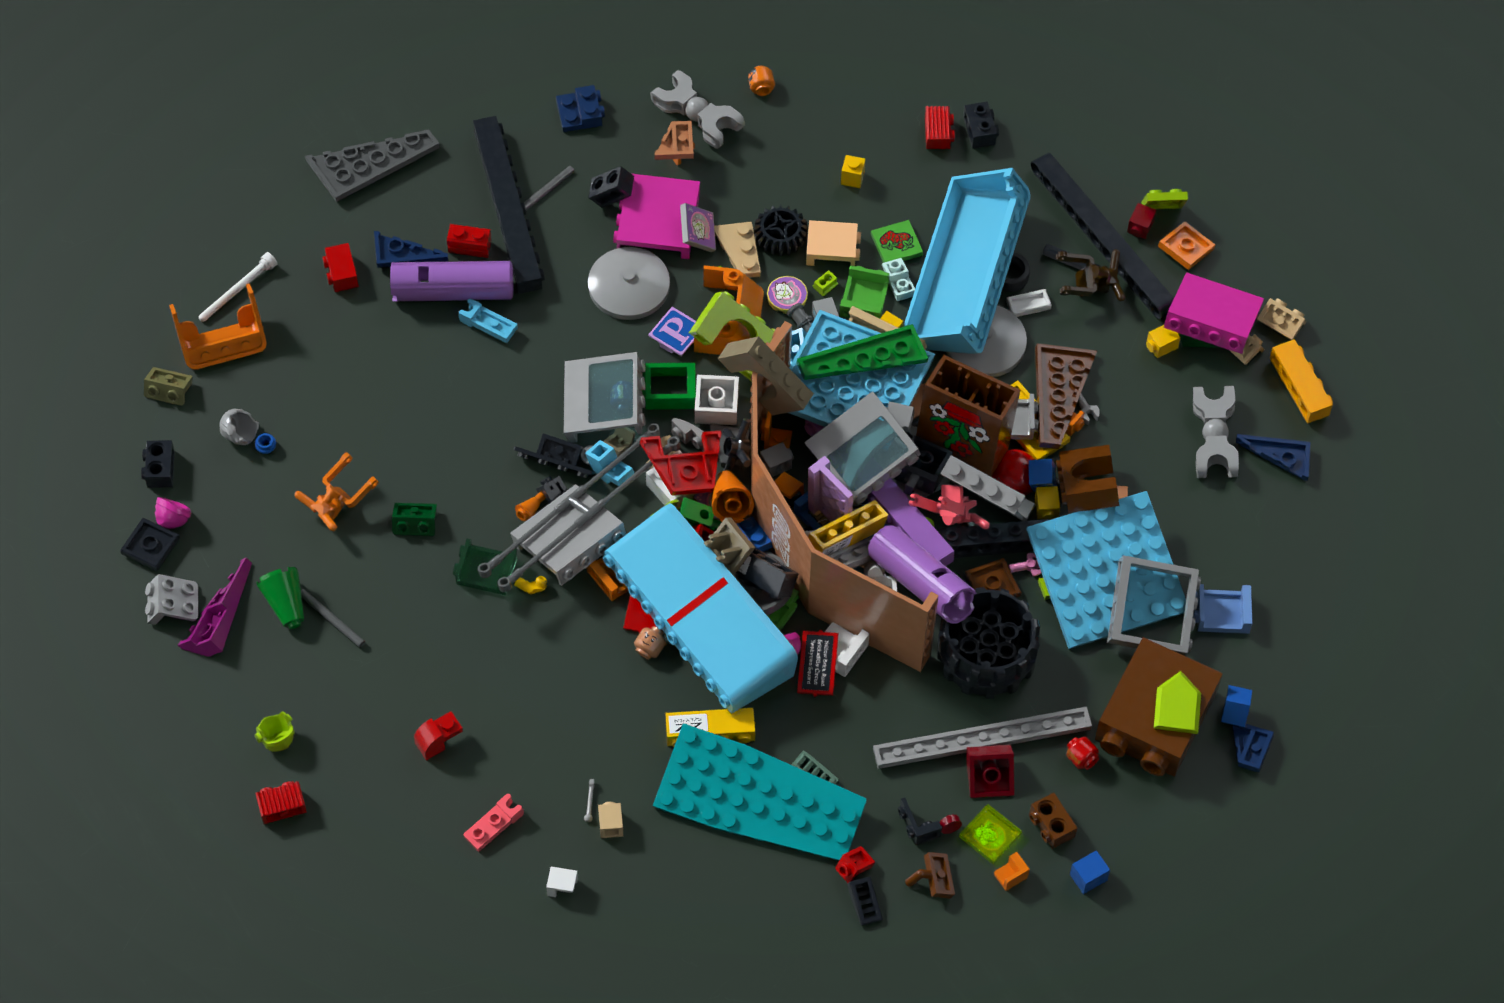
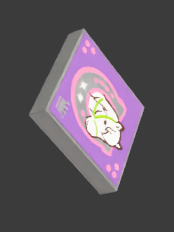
(698, 227)

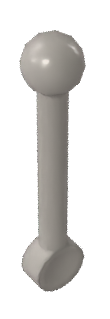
(588, 817)

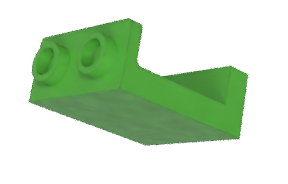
(865, 290)

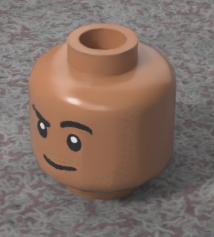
(650, 642)

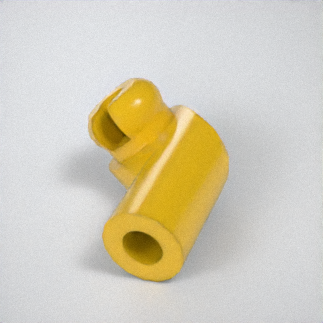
(532, 587)

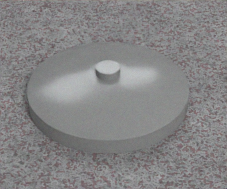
(629, 283)
(1003, 346)

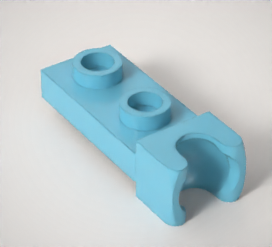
(488, 321)

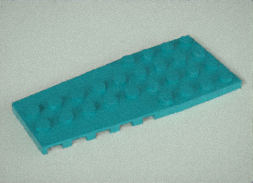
(756, 795)

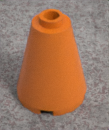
(731, 498)

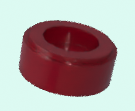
(950, 824)

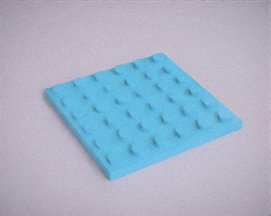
(839, 393)
(1081, 564)

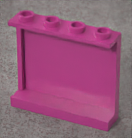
(654, 214)
(1213, 313)

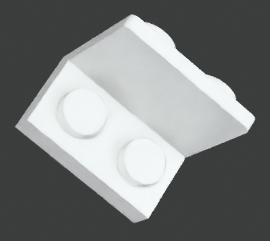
(849, 647)

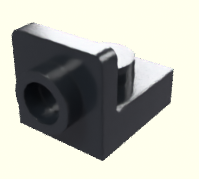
(552, 488)

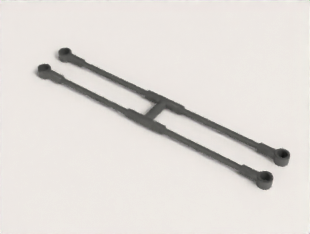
(673, 444)

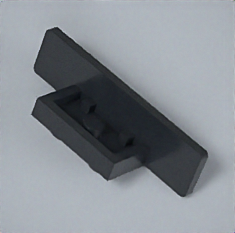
(559, 452)

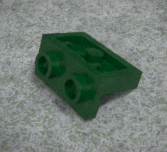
(414, 519)

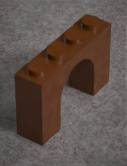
(1087, 494)

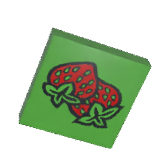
(897, 242)

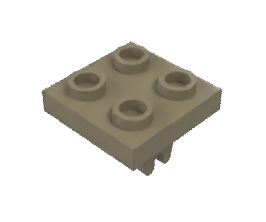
(730, 545)

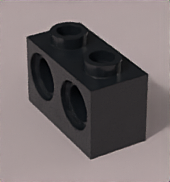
(611, 186)
(163, 463)

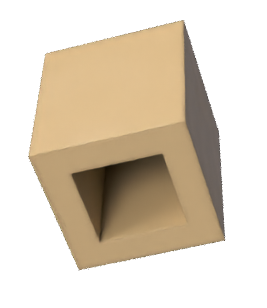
(610, 820)

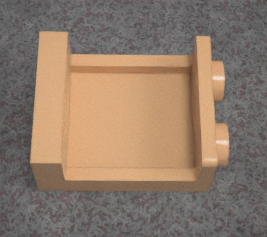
(832, 242)

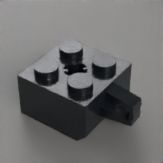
(926, 471)

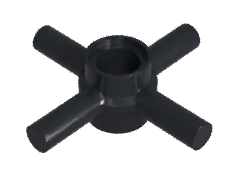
(737, 446)

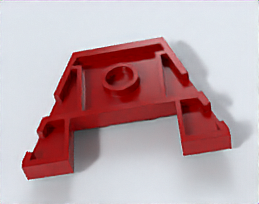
(688, 471)

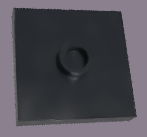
(150, 544)

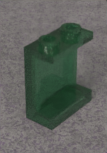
(471, 557)

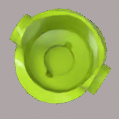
(275, 732)

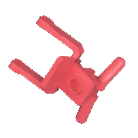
(953, 506)

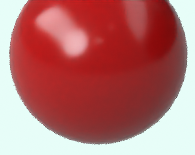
(1014, 471)

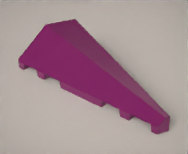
(214, 625)

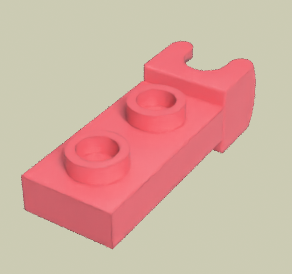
(493, 823)

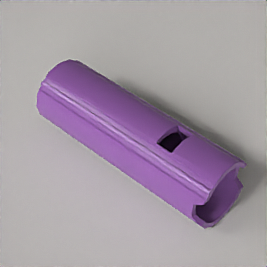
(452, 281)
(921, 573)

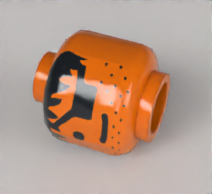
(761, 80)

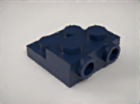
(580, 109)

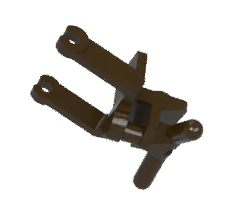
(1093, 277)

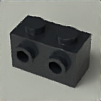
(980, 124)

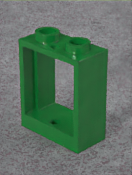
(670, 401)

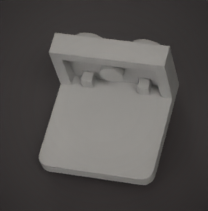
(171, 598)

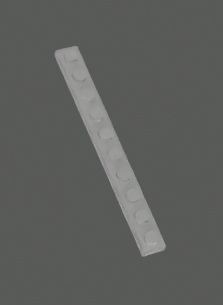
(987, 735)

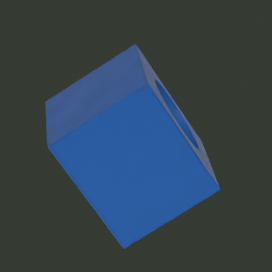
(1042, 473)
(1236, 706)
(1089, 872)

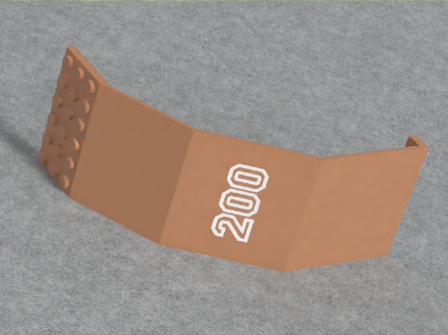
(824, 584)

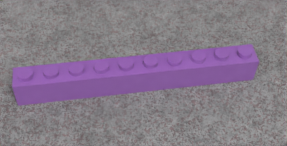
(903, 515)

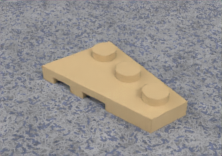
(740, 247)

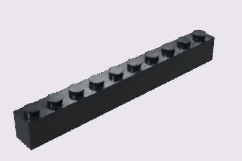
(507, 204)

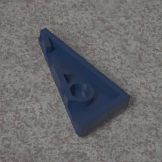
(398, 250)
(1285, 453)

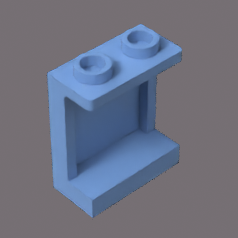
(1224, 610)

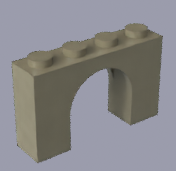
(752, 354)

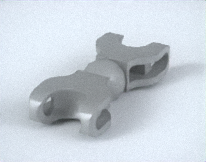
(709, 117)
(1215, 432)

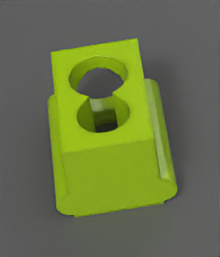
(830, 283)

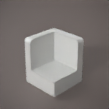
(561, 880)

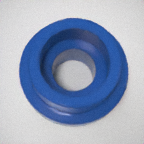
(265, 438)

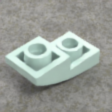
(899, 279)

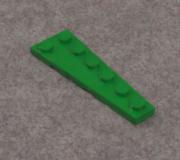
(876, 352)

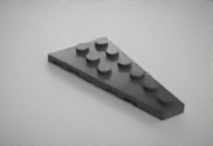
(365, 163)

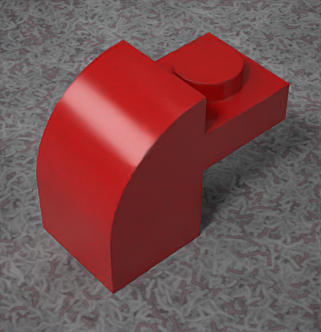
(433, 734)

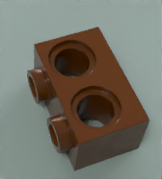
(1057, 819)

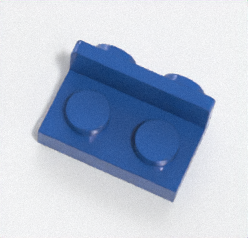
(755, 534)

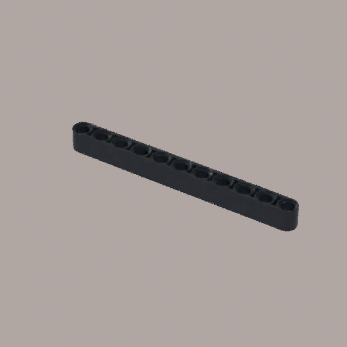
(1102, 234)

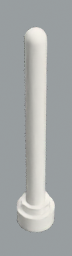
(267, 262)

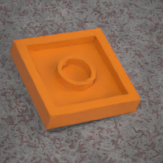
(1186, 245)

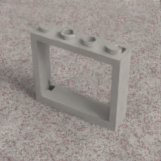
(1119, 599)

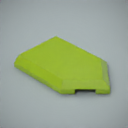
(1177, 705)

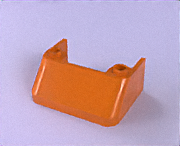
(748, 294)
(223, 343)

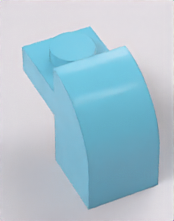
(601, 456)

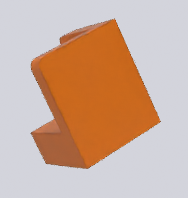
(789, 485)
(1013, 872)

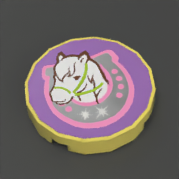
(785, 293)

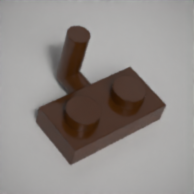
(937, 873)

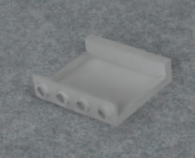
(580, 546)

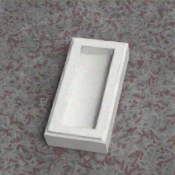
(1029, 303)

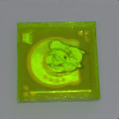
(990, 834)

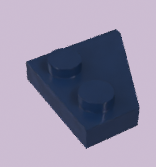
(1251, 746)

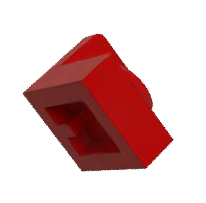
(854, 863)

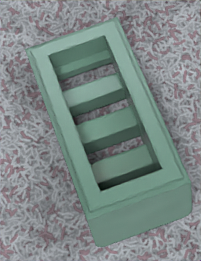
(818, 768)

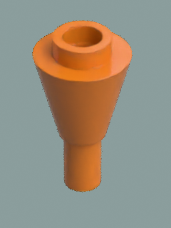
(529, 507)

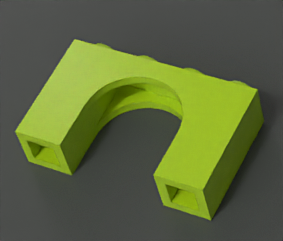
(722, 310)

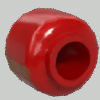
(1082, 753)

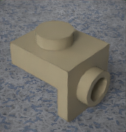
(621, 440)

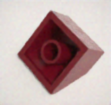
(990, 771)

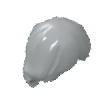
(238, 426)

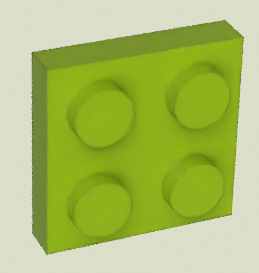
(1165, 200)

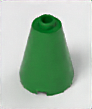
(283, 595)

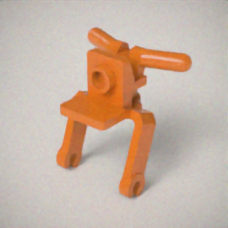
(335, 498)

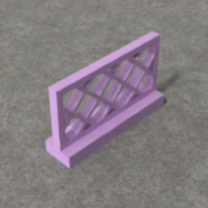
(827, 492)

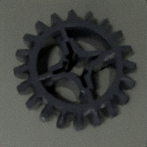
(784, 225)

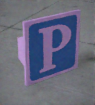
(673, 332)

